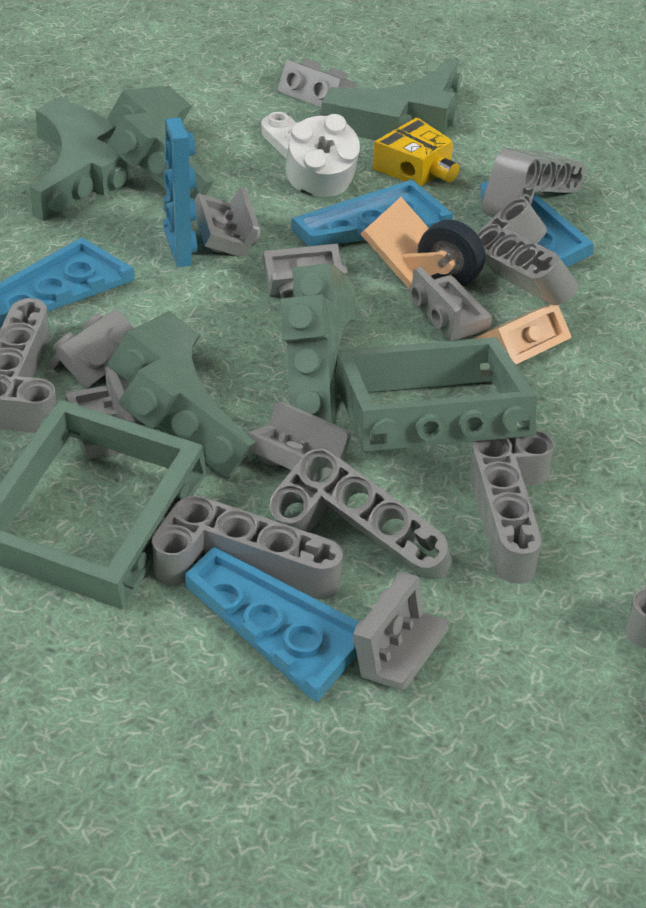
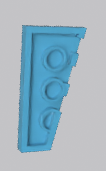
(178, 181)
(349, 218)
(560, 234)
(65, 277)
(283, 624)

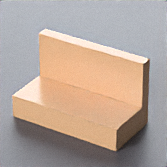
(531, 332)

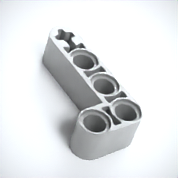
(522, 172)
(515, 256)
(22, 346)
(498, 479)
(367, 519)
(279, 550)

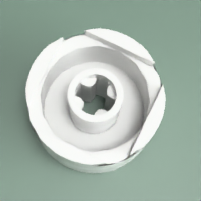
(322, 155)

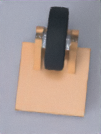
(440, 250)

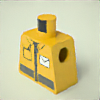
(415, 154)

